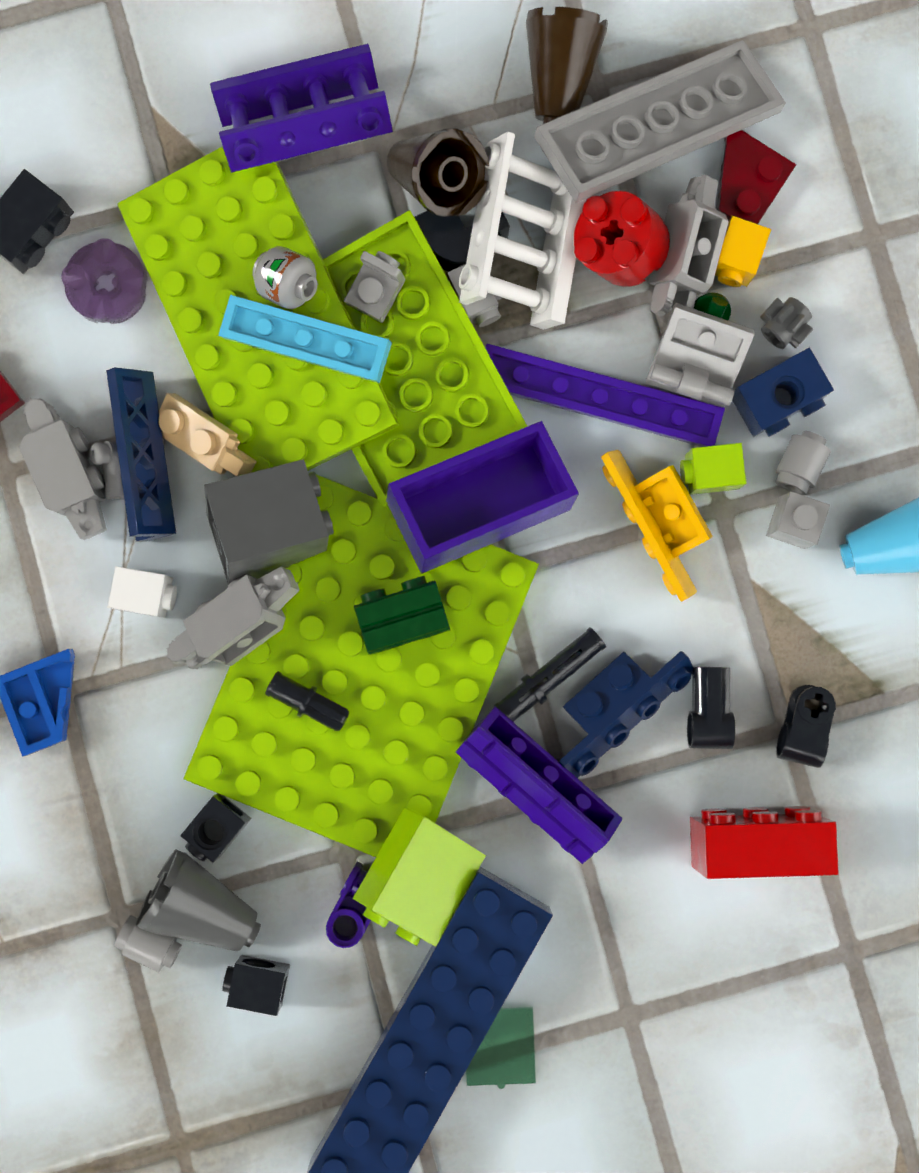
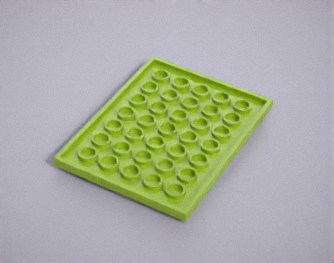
(403, 703)

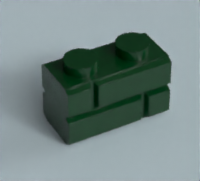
(401, 616)

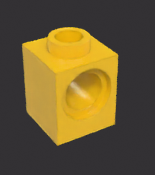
(741, 252)

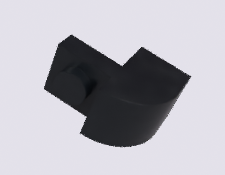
(450, 238)

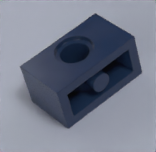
(799, 376)

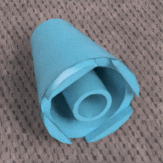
(885, 543)

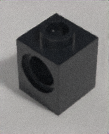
(228, 815)
(256, 985)

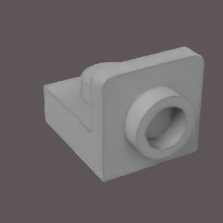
(375, 285)

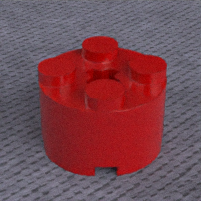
(621, 238)

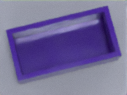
(481, 496)

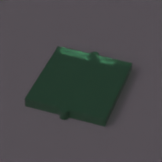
(506, 1051)

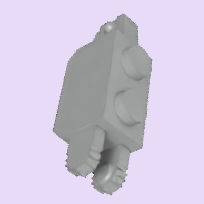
(694, 248)
(62, 470)
(235, 620)

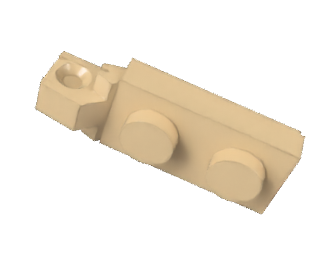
(202, 437)

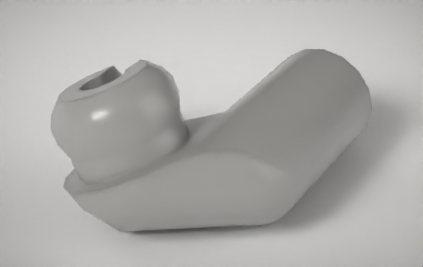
(108, 456)

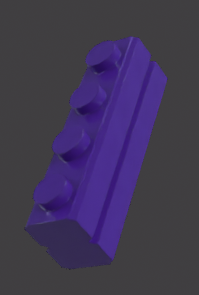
(539, 785)

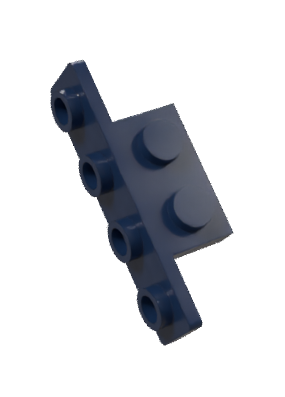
(617, 703)

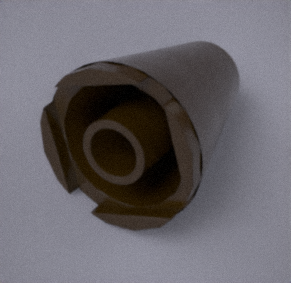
(562, 58)
(441, 170)

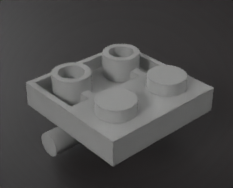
(700, 356)

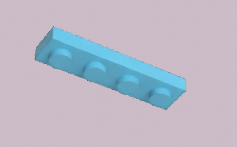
(305, 338)

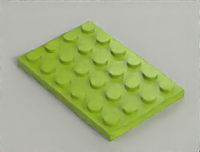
(436, 367)

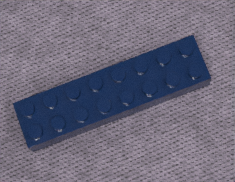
(434, 1031)

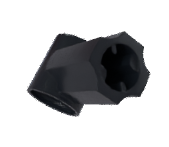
(710, 721)

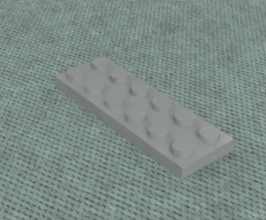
(658, 120)

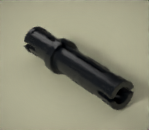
(587, 644)

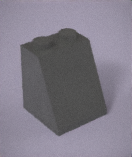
(267, 519)

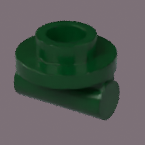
(714, 304)

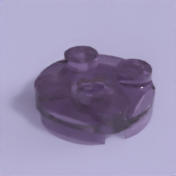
(100, 259)

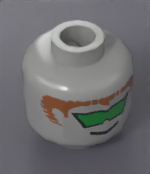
(285, 277)

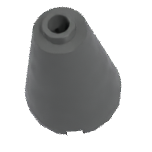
(197, 907)

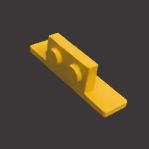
(664, 515)

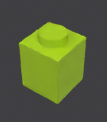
(713, 469)

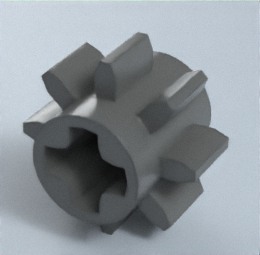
(786, 323)

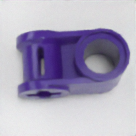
(348, 906)

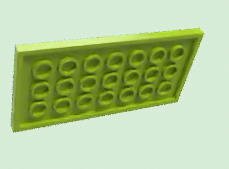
(200, 246)

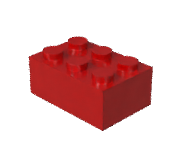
(763, 843)

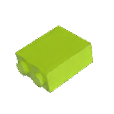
(418, 879)

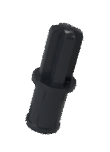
(307, 702)

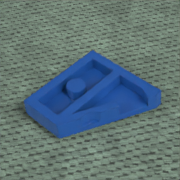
(39, 701)

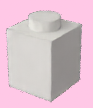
(142, 592)

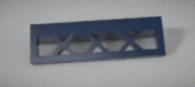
(141, 454)

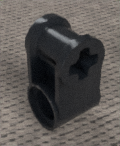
(806, 730)

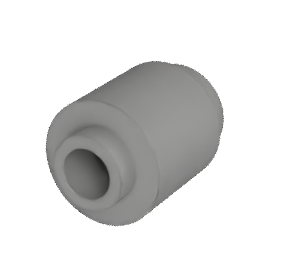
(802, 462)
(147, 947)

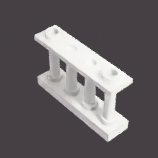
(556, 260)

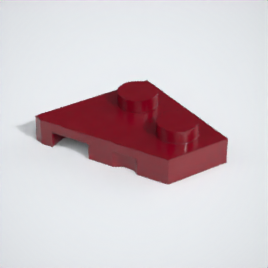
(750, 177)

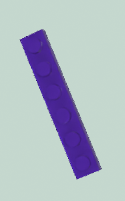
(607, 397)

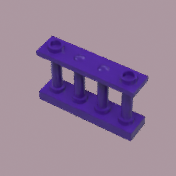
(296, 86)

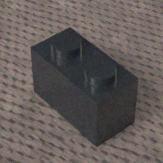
(29, 220)

